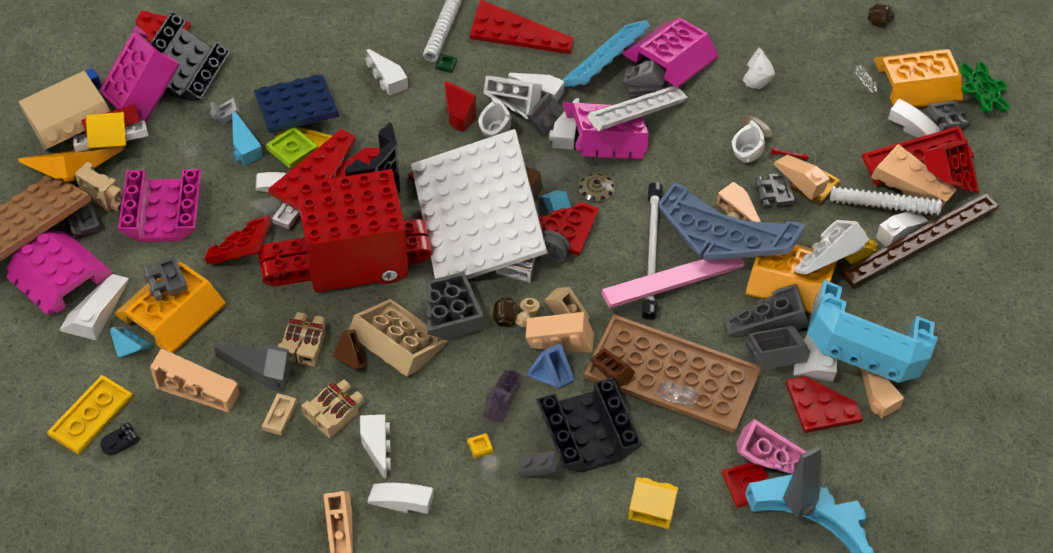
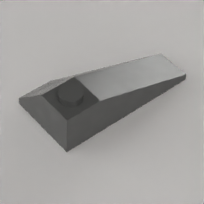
(777, 311)

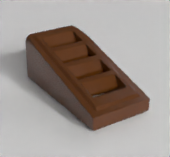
(621, 375)

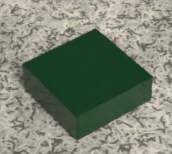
(446, 63)

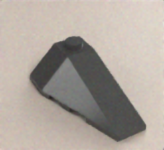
(266, 365)
(805, 484)

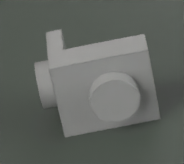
(224, 112)

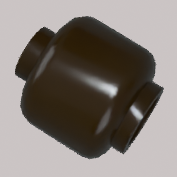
(881, 15)
(505, 312)

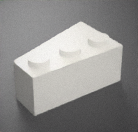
(515, 94)

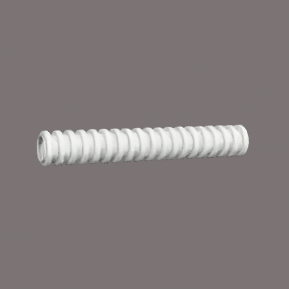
(441, 30)
(885, 200)

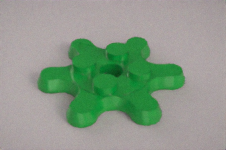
(981, 79)

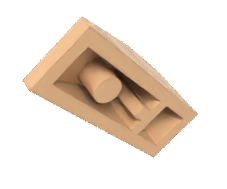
(803, 175)
(737, 199)
(881, 394)
(339, 521)

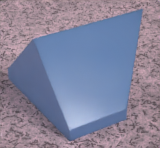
(552, 367)

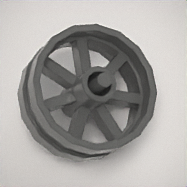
(556, 246)

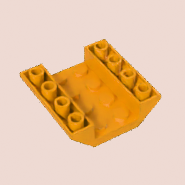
(922, 77)
(778, 272)
(174, 316)

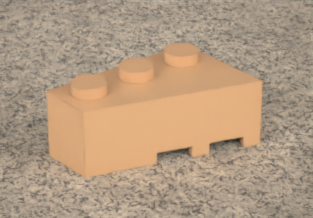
(569, 330)

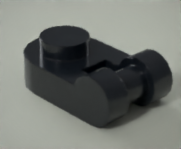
(112, 444)

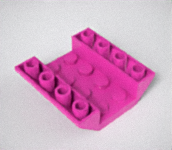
(678, 48)
(139, 75)
(159, 207)

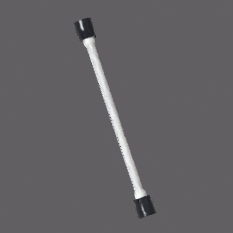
(655, 193)

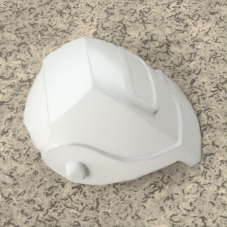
(760, 71)
(494, 119)
(748, 143)

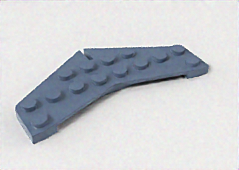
(723, 236)

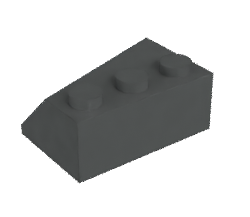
(452, 307)

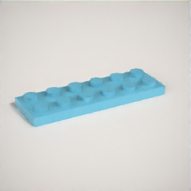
(604, 55)

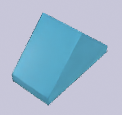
(555, 200)

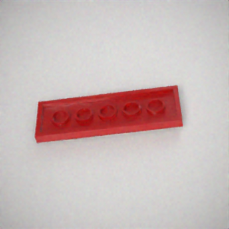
(914, 147)

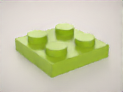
(291, 147)

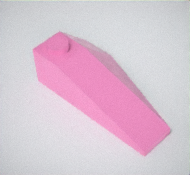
(768, 448)

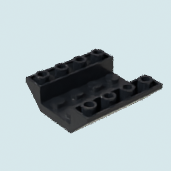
(196, 59)
(385, 160)
(590, 427)

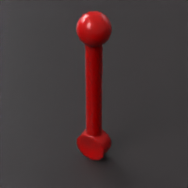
(775, 151)

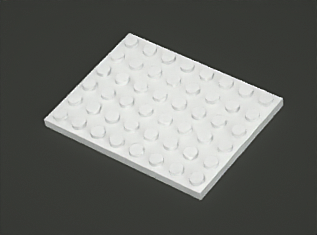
(479, 207)

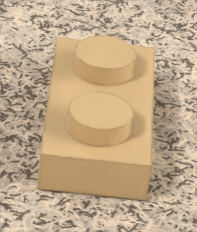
(279, 414)

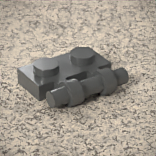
(945, 112)
(780, 190)
(171, 275)

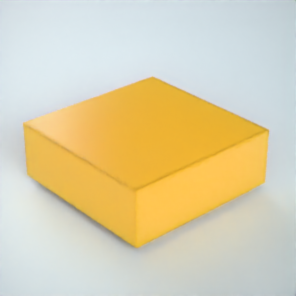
(480, 445)

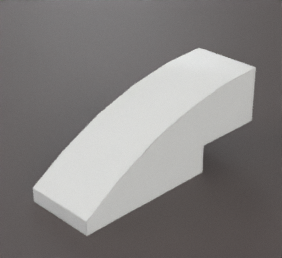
(912, 119)
(401, 497)

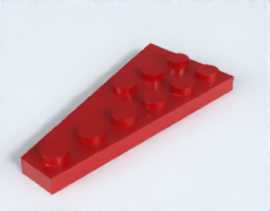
(317, 166)

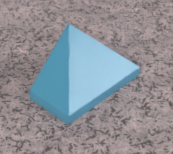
(128, 342)

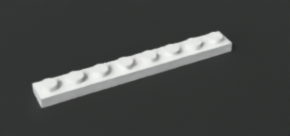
(636, 107)

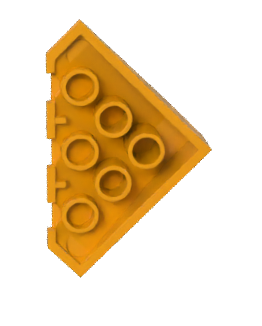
(66, 164)

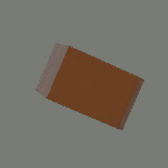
(349, 350)

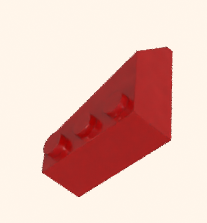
(953, 164)

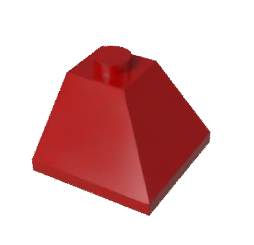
(459, 106)

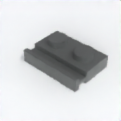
(545, 114)
(83, 221)

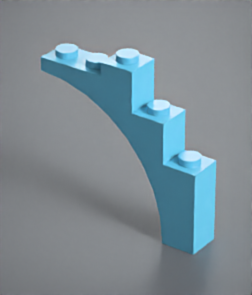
(841, 519)

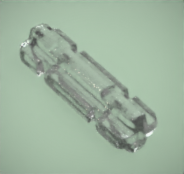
(866, 79)

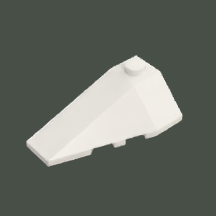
(837, 242)
(93, 312)
(818, 365)

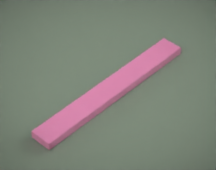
(668, 280)

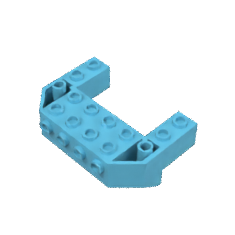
(866, 343)

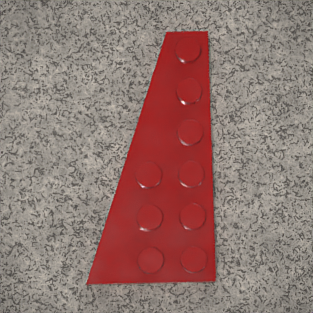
(508, 28)

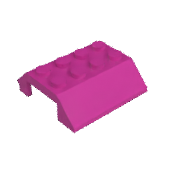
(619, 139)
(52, 268)

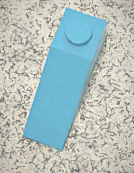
(245, 144)

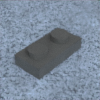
(538, 463)

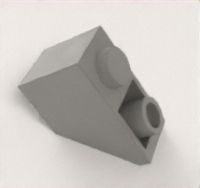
(645, 75)

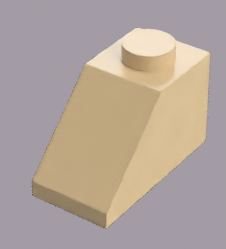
(564, 302)

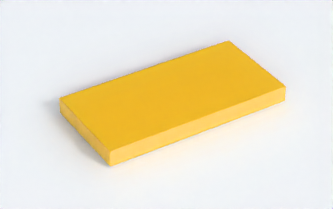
(90, 414)

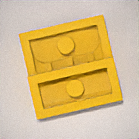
(106, 130)

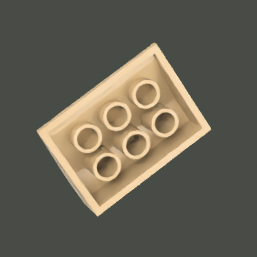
(61, 107)
(396, 336)

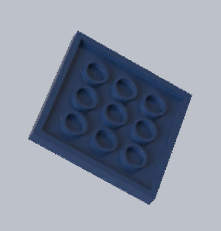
(296, 103)

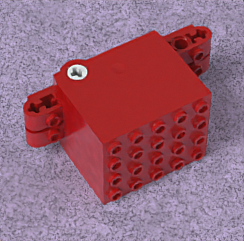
(350, 236)

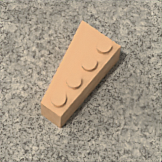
(912, 177)
(193, 382)

